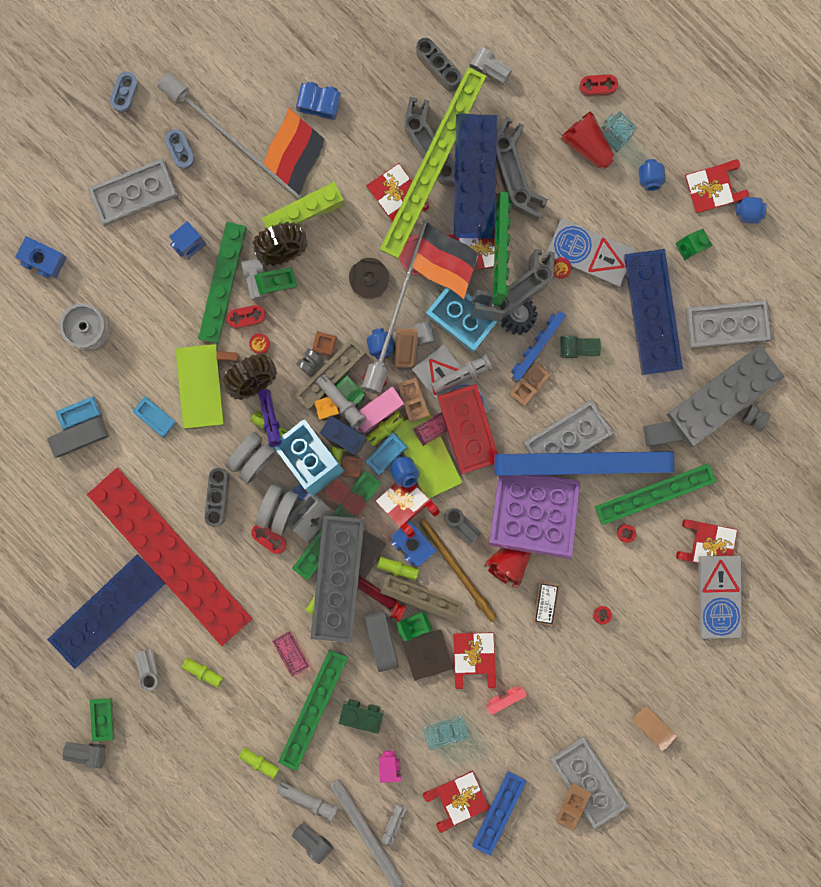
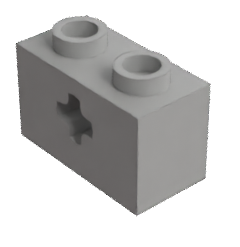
(308, 516)

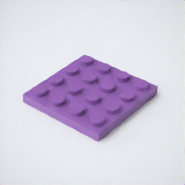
(535, 514)

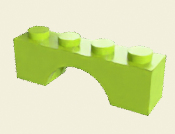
(319, 202)

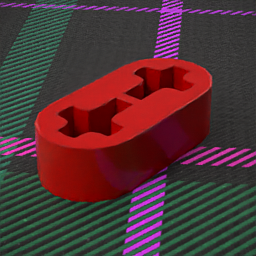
(598, 80)
(245, 311)
(266, 542)

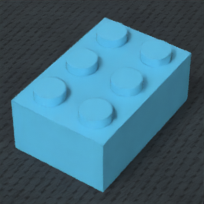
(453, 317)
(308, 458)

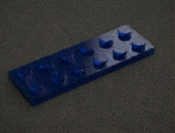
(475, 176)
(653, 311)
(106, 611)

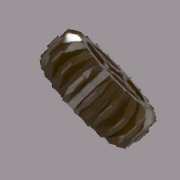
(279, 243)
(249, 376)

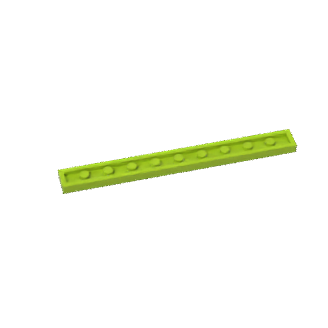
(432, 165)

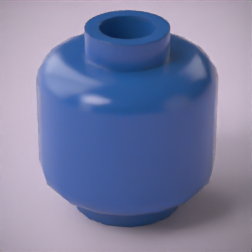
(652, 175)
(751, 210)
(376, 342)
(404, 471)

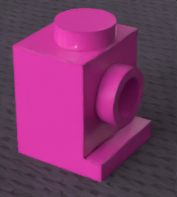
(389, 767)

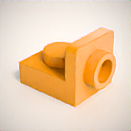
(325, 408)

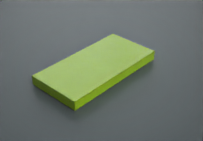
(199, 386)
(432, 460)

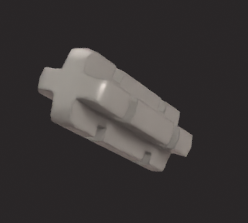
(394, 825)

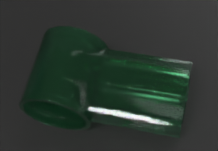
(573, 347)

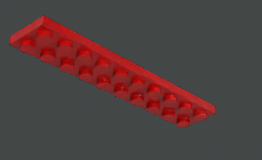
(169, 556)

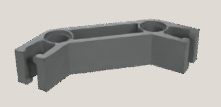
(423, 137)
(513, 174)
(519, 291)

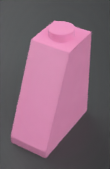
(380, 409)

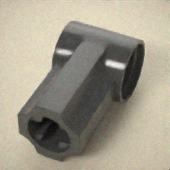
(463, 526)
(90, 755)
(316, 846)

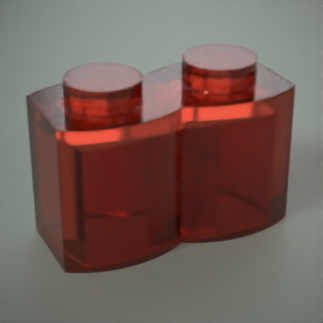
(342, 494)

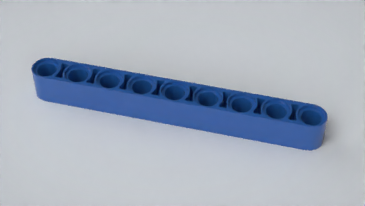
(584, 463)

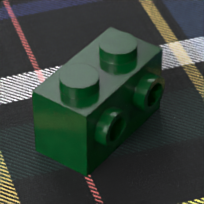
(361, 716)

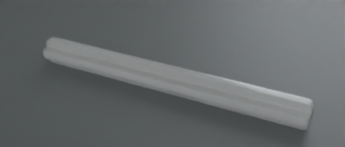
(366, 834)

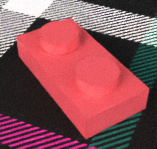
(498, 703)

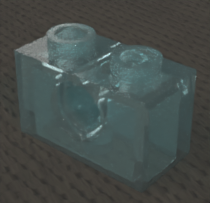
(618, 130)
(445, 732)

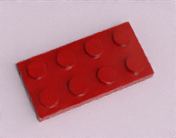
(468, 428)

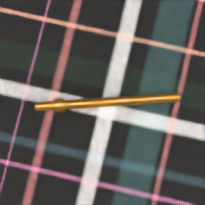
(481, 602)

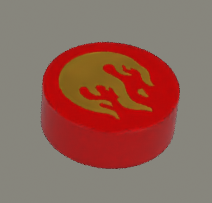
(562, 268)
(259, 343)

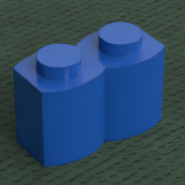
(318, 101)

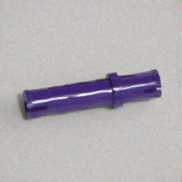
(266, 401)

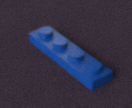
(542, 338)
(499, 813)

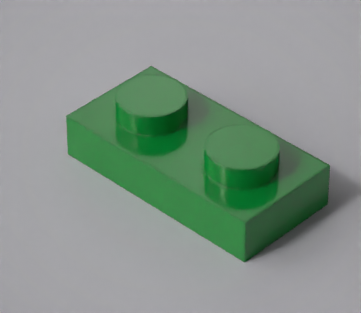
(275, 281)
(102, 719)

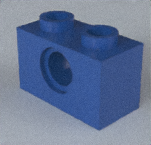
(186, 241)
(32, 249)
(417, 556)

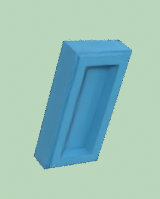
(78, 413)
(154, 417)
(386, 454)

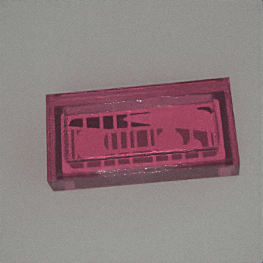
(431, 429)
(290, 653)

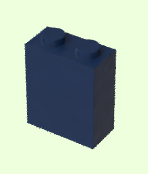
(343, 436)

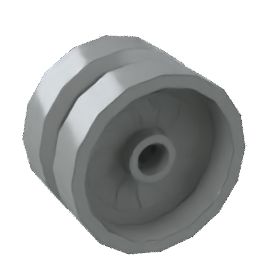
(83, 315)
(248, 456)
(273, 508)

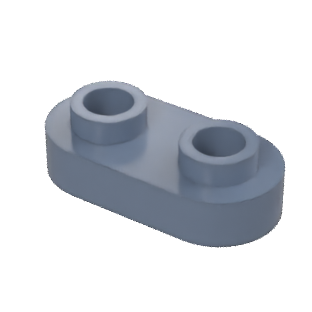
(122, 92)
(179, 150)

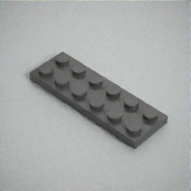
(725, 396)
(337, 579)

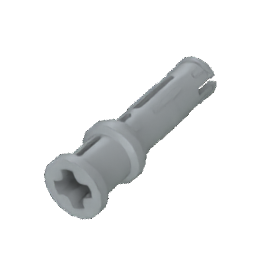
(471, 370)
(346, 408)
(316, 806)

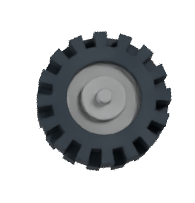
(521, 319)

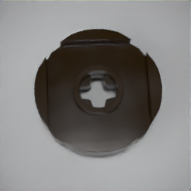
(378, 271)

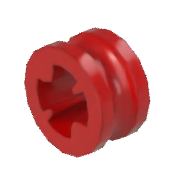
(628, 527)
(397, 611)
(608, 613)

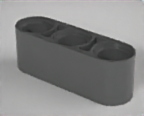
(435, 54)
(661, 433)
(78, 437)
(213, 487)
(381, 641)

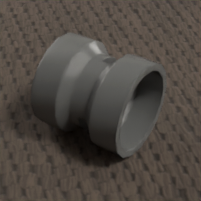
(309, 362)
(756, 418)

